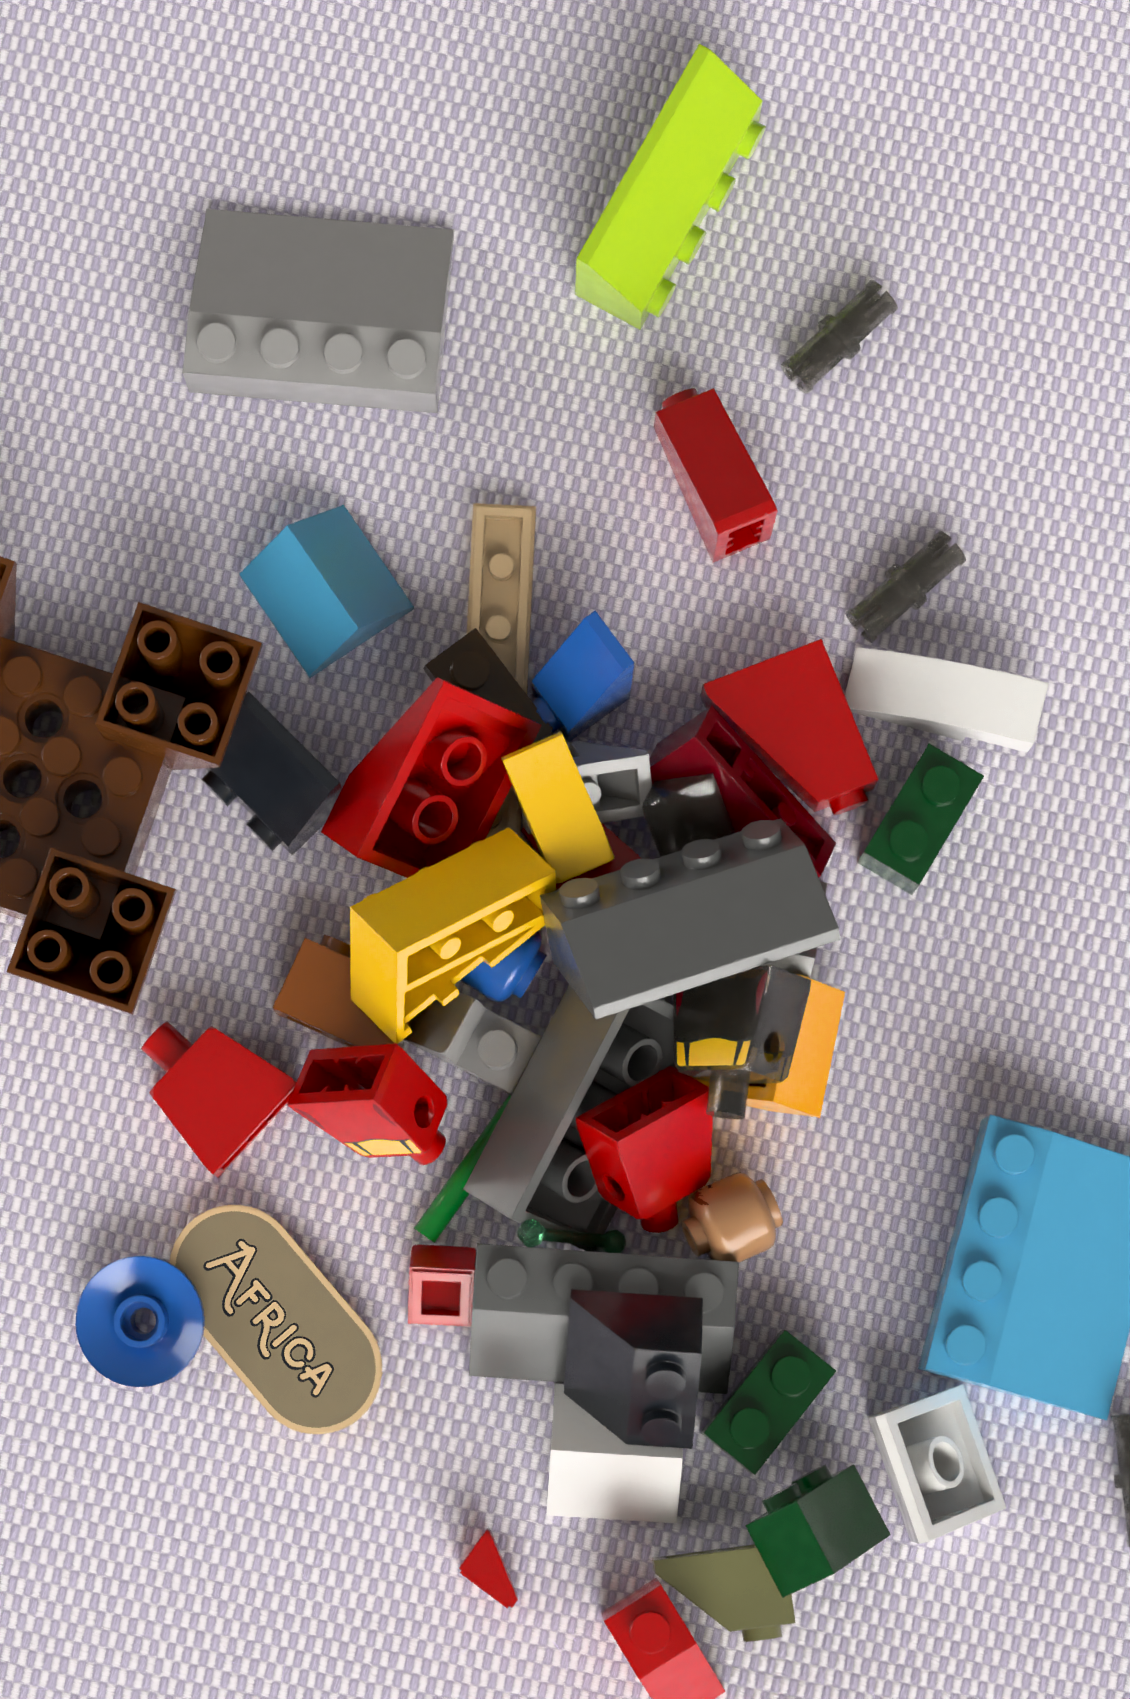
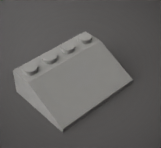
(319, 311)

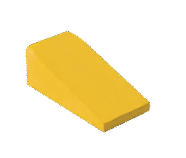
(558, 807)

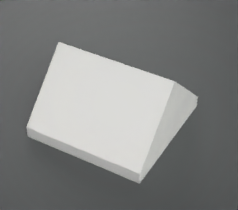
(937, 1464)
(604, 1477)

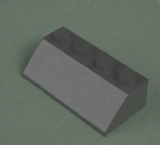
(687, 917)
(535, 1153)
(525, 1306)

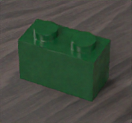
(920, 819)
(768, 1401)
(816, 1527)

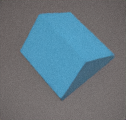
(324, 588)

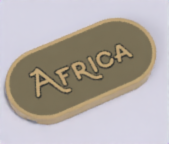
(279, 1320)

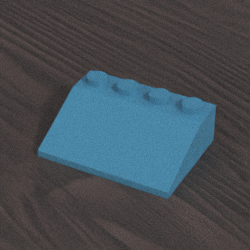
(1037, 1271)

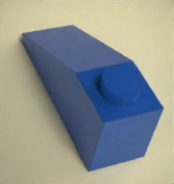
(583, 679)

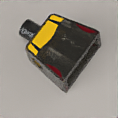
(739, 1033)

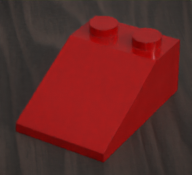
(430, 781)

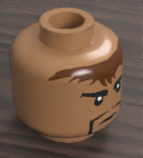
(732, 1219)

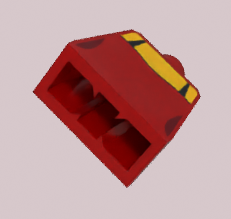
(372, 1101)

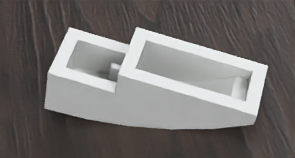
(946, 697)

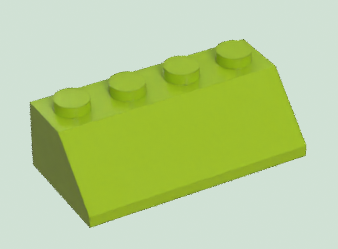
(669, 191)

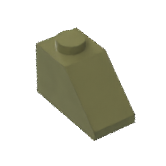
(731, 1589)

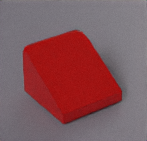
(441, 1285)
(488, 1571)

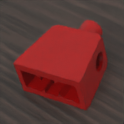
(215, 1092)
(650, 1146)

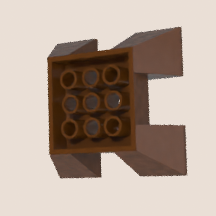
(121, 734)

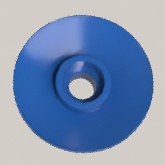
(109, 1329)

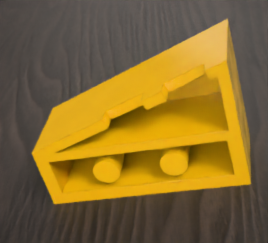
(441, 925)

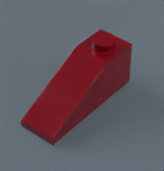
(745, 782)

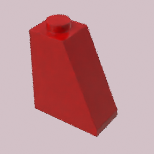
(715, 473)
(798, 726)
(660, 1646)

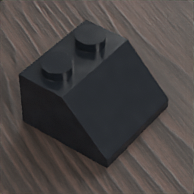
(273, 780)
(636, 1364)

